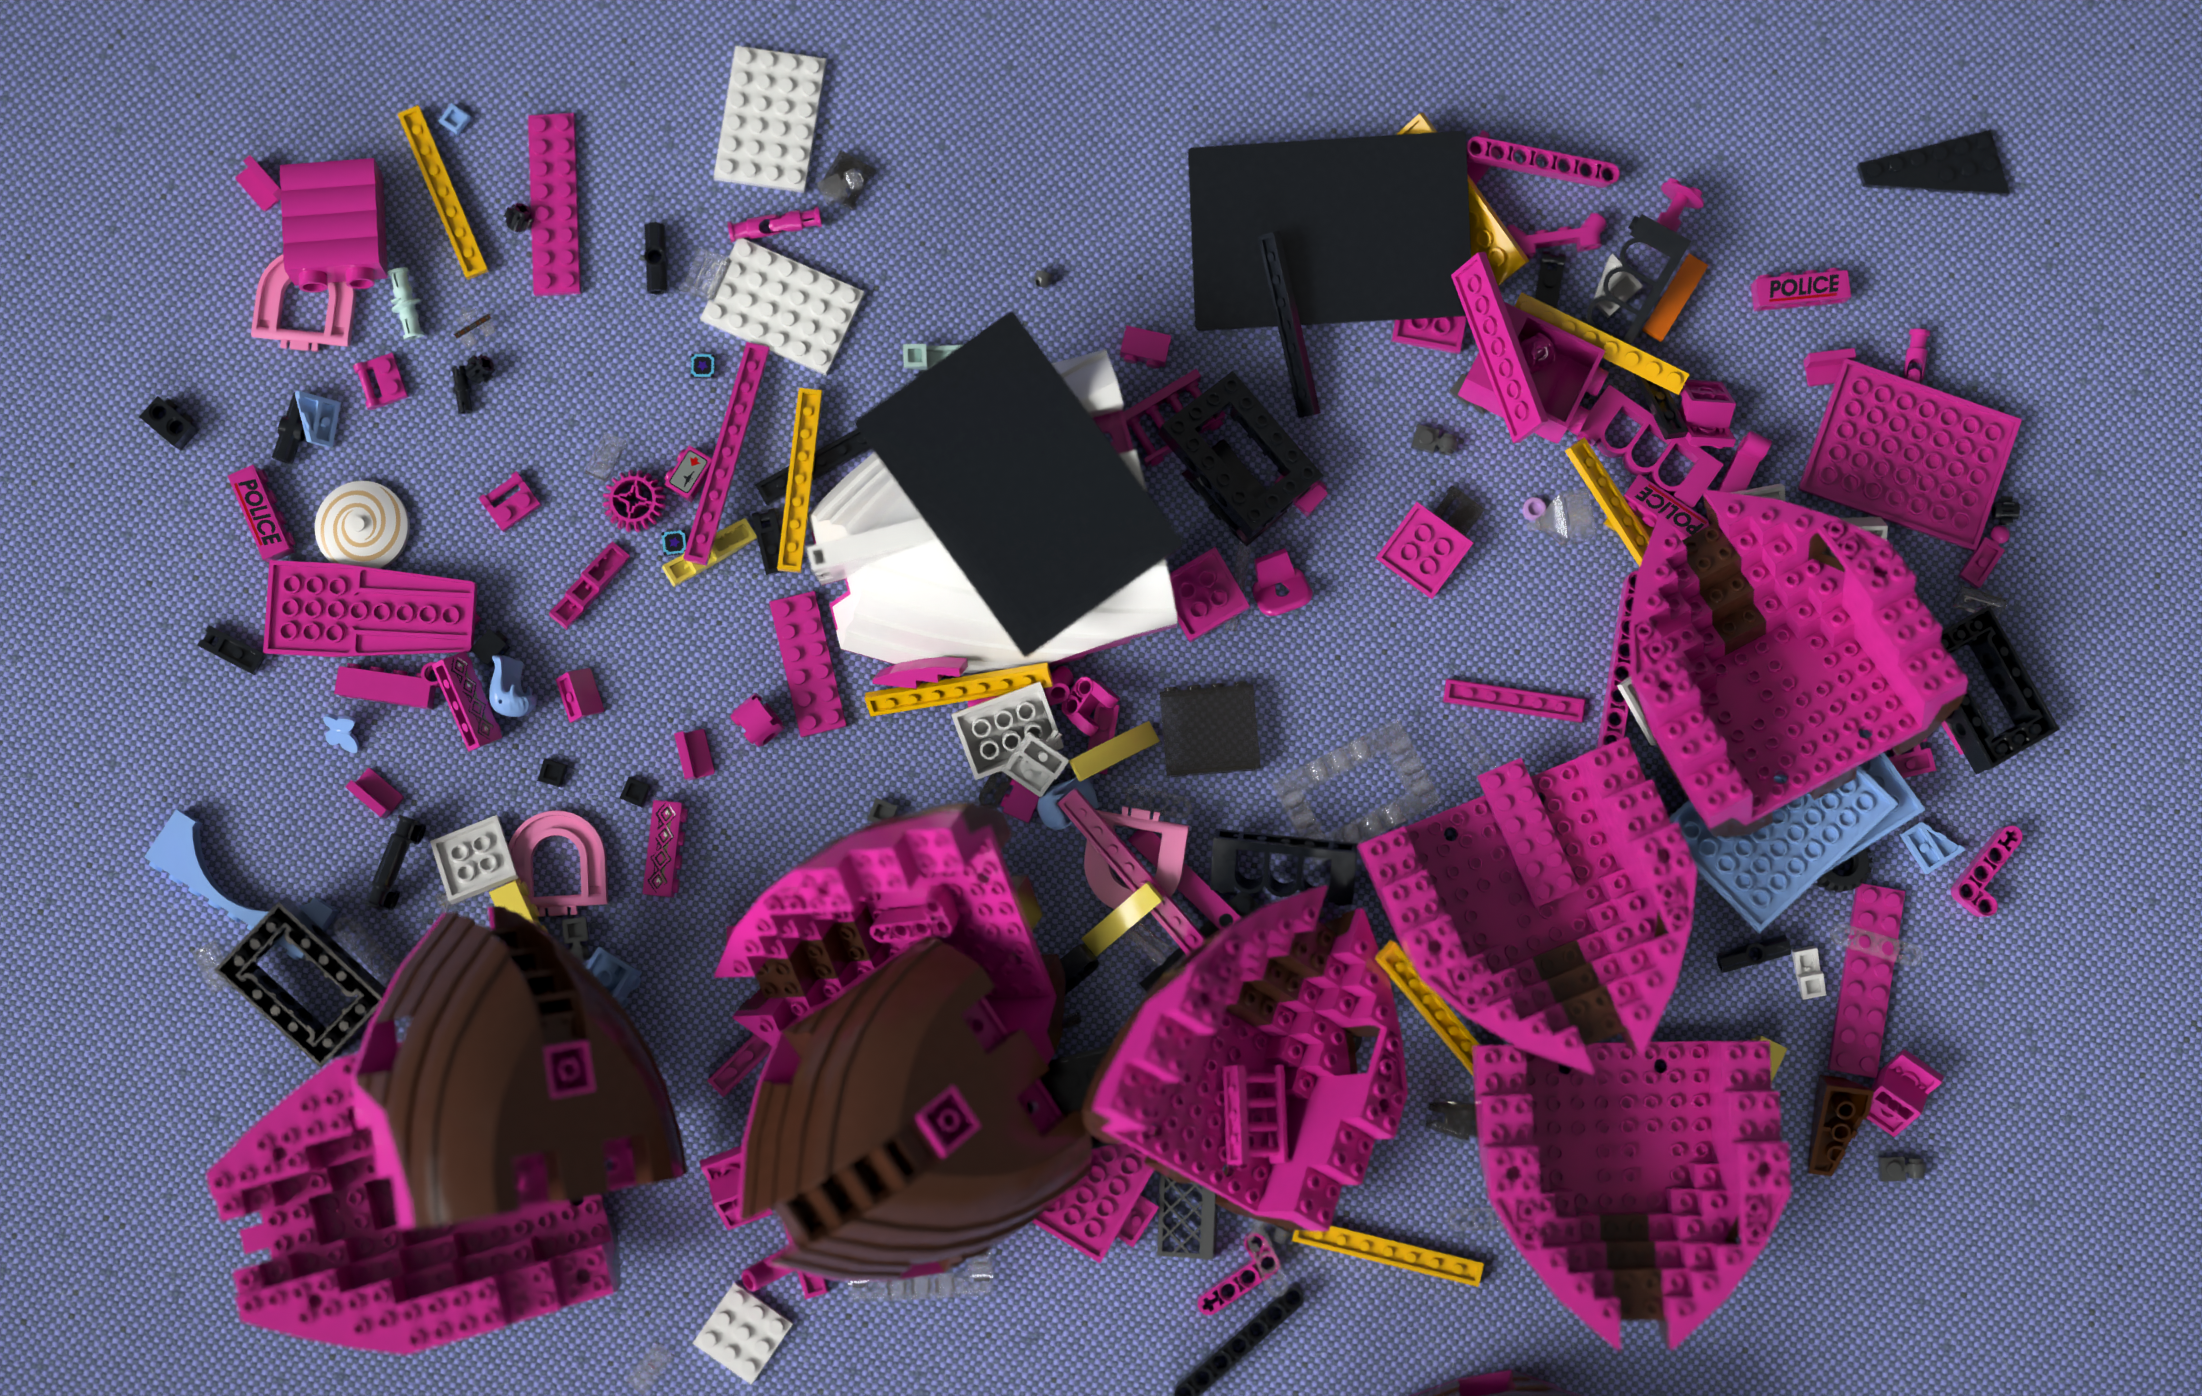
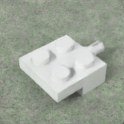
(1036, 763)

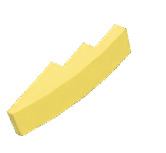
(725, 544)
(1114, 751)
(1122, 918)

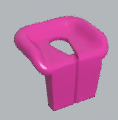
(1273, 570)

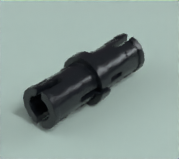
(461, 390)

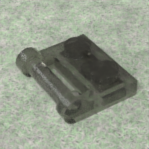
(843, 163)
(1465, 514)

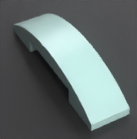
(923, 357)

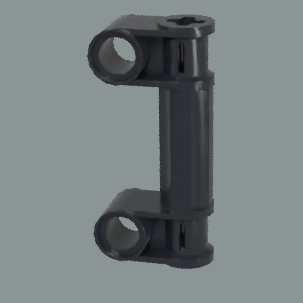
(382, 894)

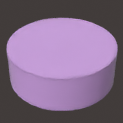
(1533, 508)

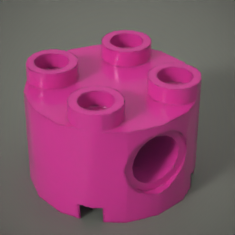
(758, 720)

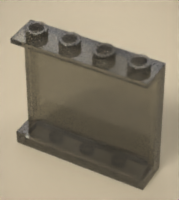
(1209, 729)

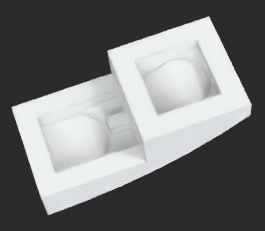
(1808, 972)

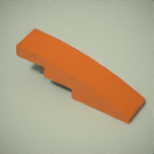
(1674, 297)

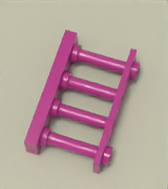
(1151, 406)
(1237, 1117)

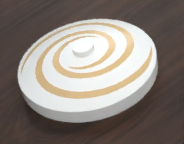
(362, 525)

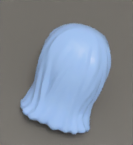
(506, 690)
(1047, 805)

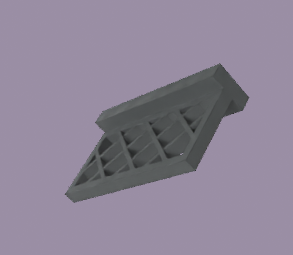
(1208, 1222)

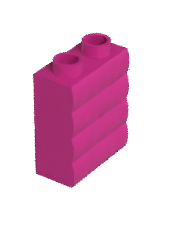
(333, 223)
(1558, 384)

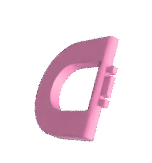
(269, 311)
(592, 859)
(1170, 860)

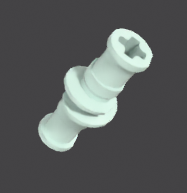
(405, 303)

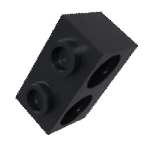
(167, 426)

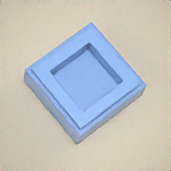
(455, 119)

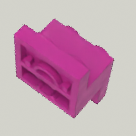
(1707, 413)
(1901, 1092)
(723, 1178)

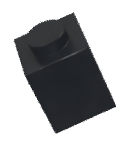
(490, 645)

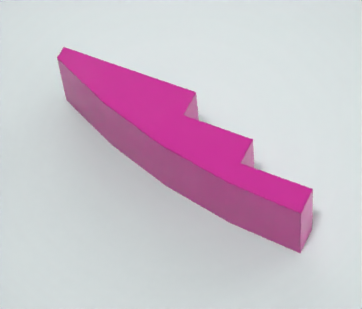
(589, 585)
(914, 672)

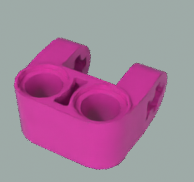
(1086, 703)

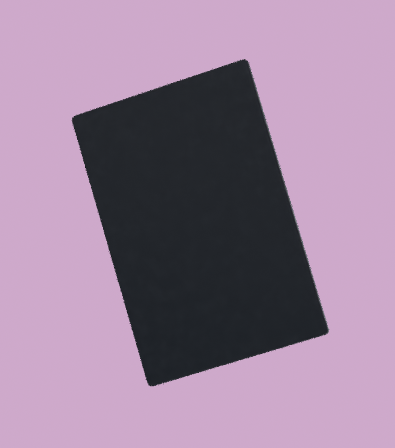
(1360, 219)
(1018, 484)

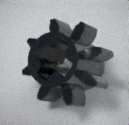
(518, 217)
(479, 369)
(2005, 510)

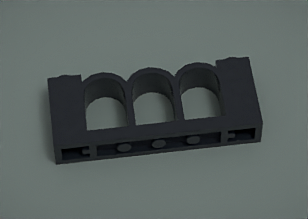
(1660, 238)
(1226, 876)

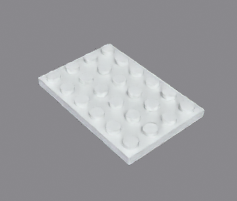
(770, 119)
(783, 306)

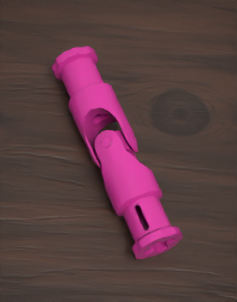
(790, 221)
(1916, 353)

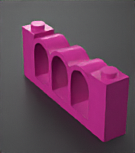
(1603, 412)

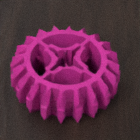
(615, 496)

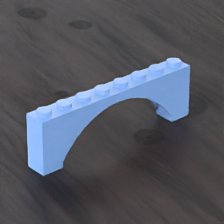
(181, 855)

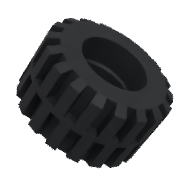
(1852, 879)

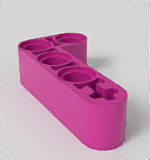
(1744, 462)
(1989, 867)
(934, 919)
(1235, 1279)

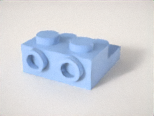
(614, 974)

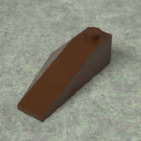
(1837, 1115)

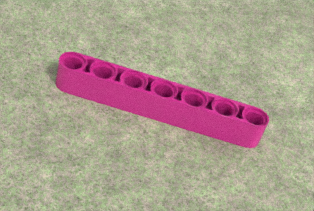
(1550, 158)

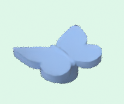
(341, 732)

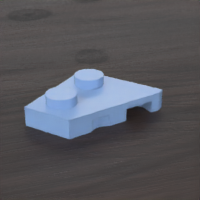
(318, 418)
(1929, 847)

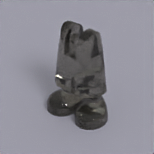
(1457, 1119)

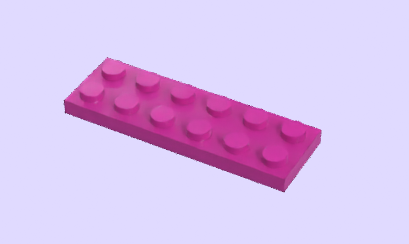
(808, 664)
(1528, 832)

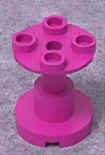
(1681, 197)

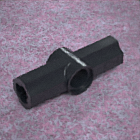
(656, 272)
(290, 434)
(1767, 950)

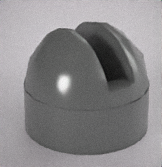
(1043, 279)

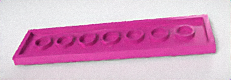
(554, 204)
(1499, 347)
(1865, 984)

